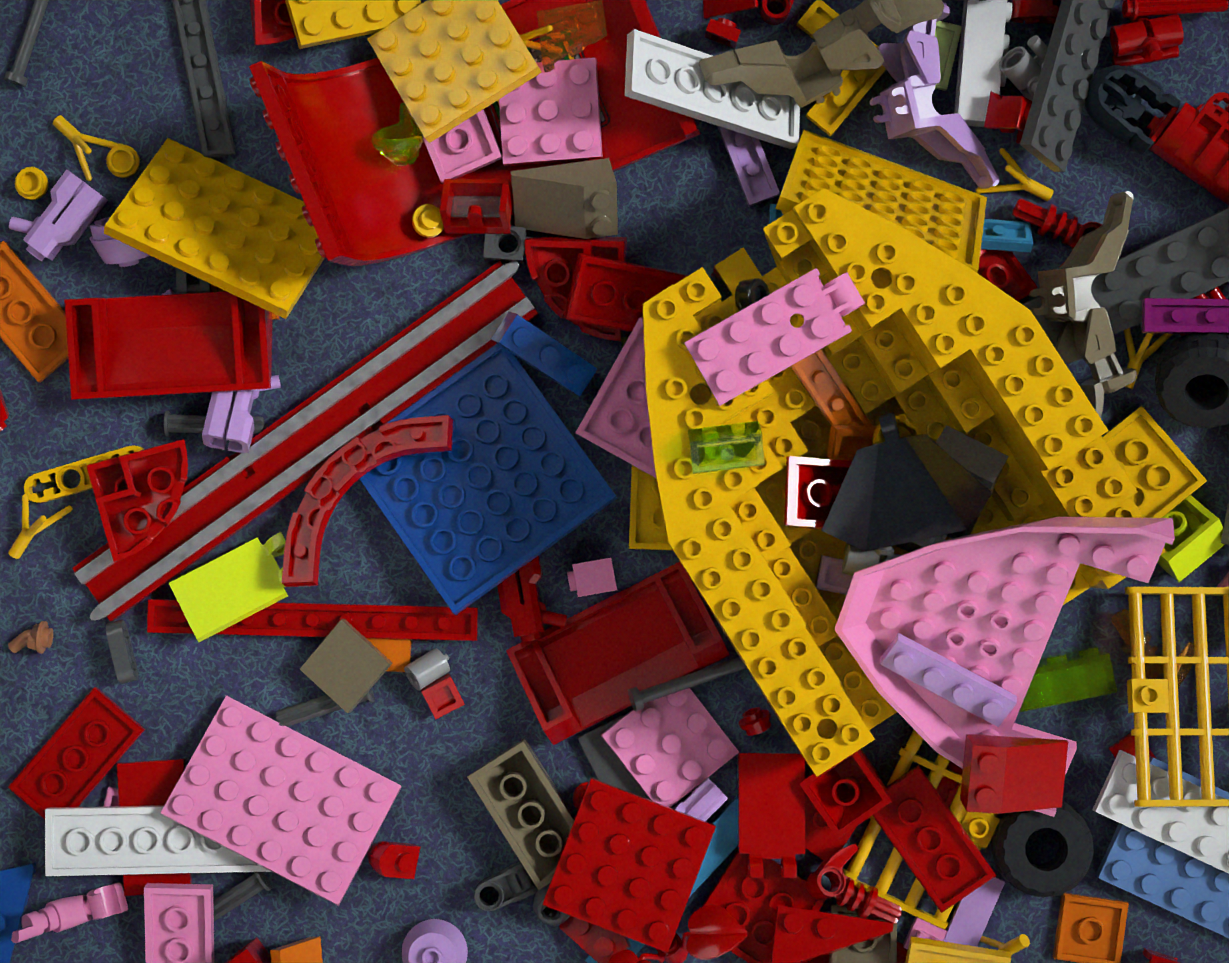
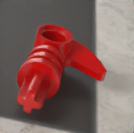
(1050, 221)
(846, 892)

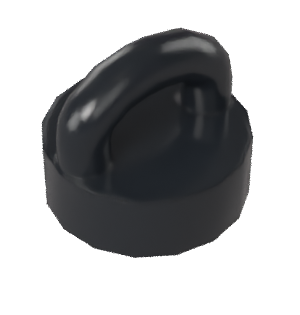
(749, 292)

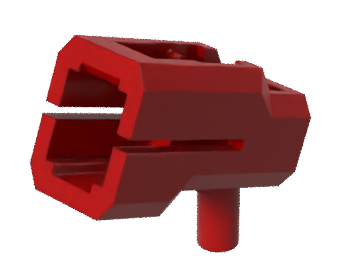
(530, 616)

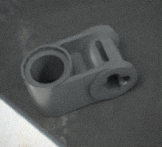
(507, 887)

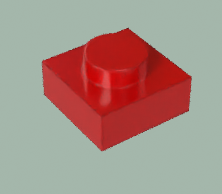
(723, 32)
(442, 696)

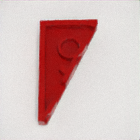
(810, 933)

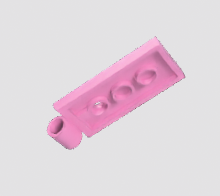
(762, 340)
(179, 923)

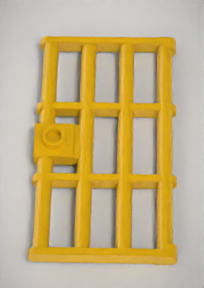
(1162, 694)
(977, 825)

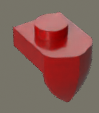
(394, 859)

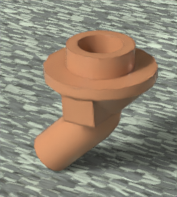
(38, 638)

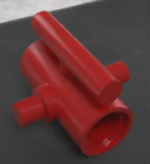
(1146, 40)

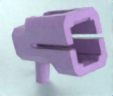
(64, 220)
(231, 419)

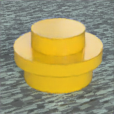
(123, 161)
(31, 183)
(427, 221)

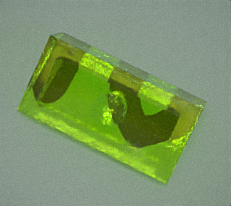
(726, 447)

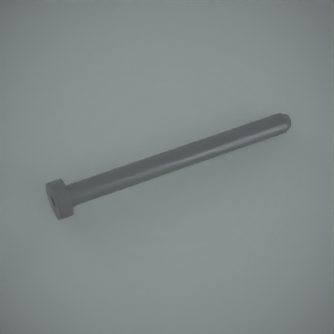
(16, 75)
(638, 698)

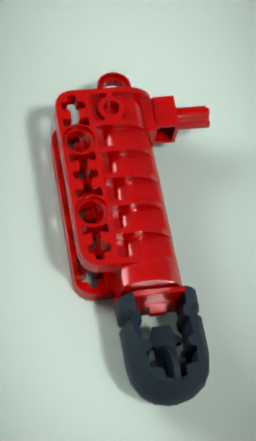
(1184, 137)

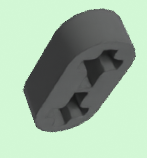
(122, 652)

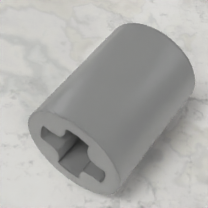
(427, 669)

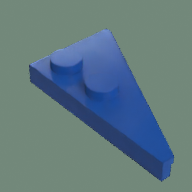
(13, 898)

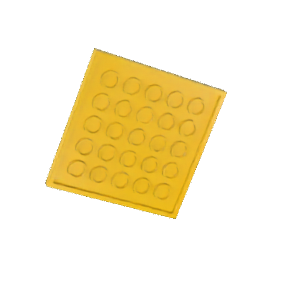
(921, 204)

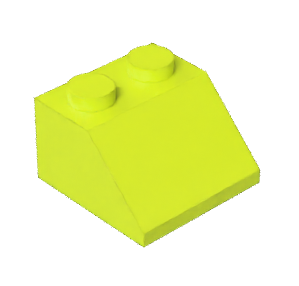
(1196, 538)

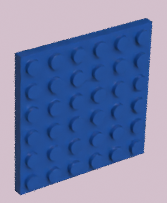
(499, 493)

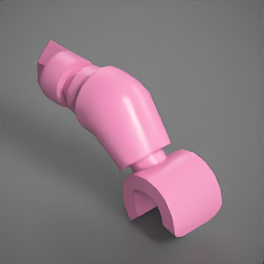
(72, 911)

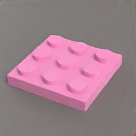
(553, 116)
(670, 746)

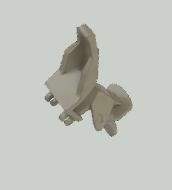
(817, 71)
(1068, 299)

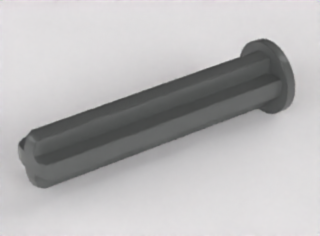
(196, 423)
(312, 709)
(240, 894)

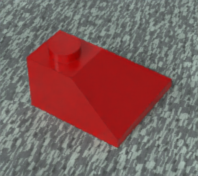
(847, 793)

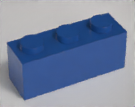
(544, 353)

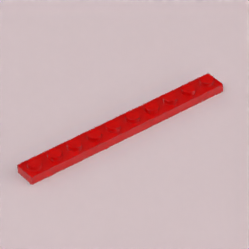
(321, 618)

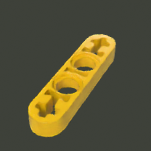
(79, 466)

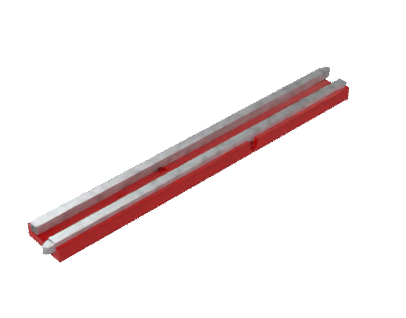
(307, 436)

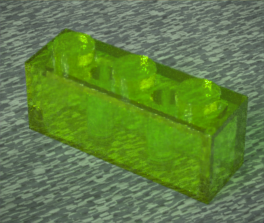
(1070, 679)

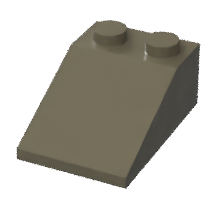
(567, 199)

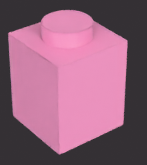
(592, 577)

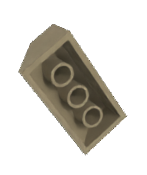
(525, 808)

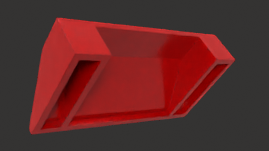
(167, 345)
(621, 643)

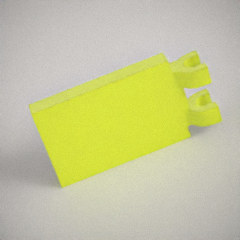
(231, 586)

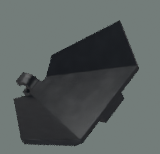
(903, 493)

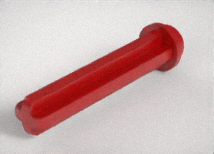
(1136, 8)

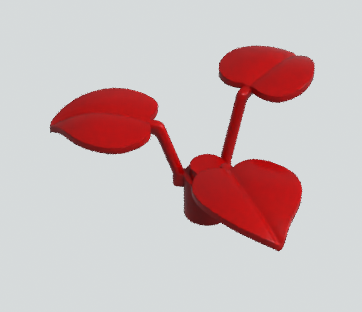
(710, 936)

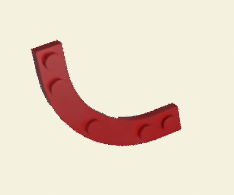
(340, 473)

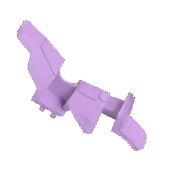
(910, 109)

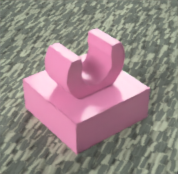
(924, 929)

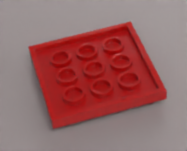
(629, 864)

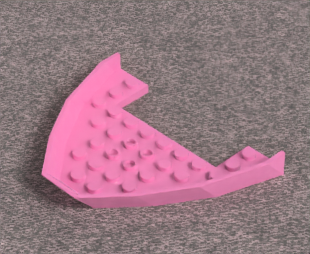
(987, 608)

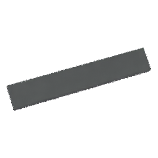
(204, 78)

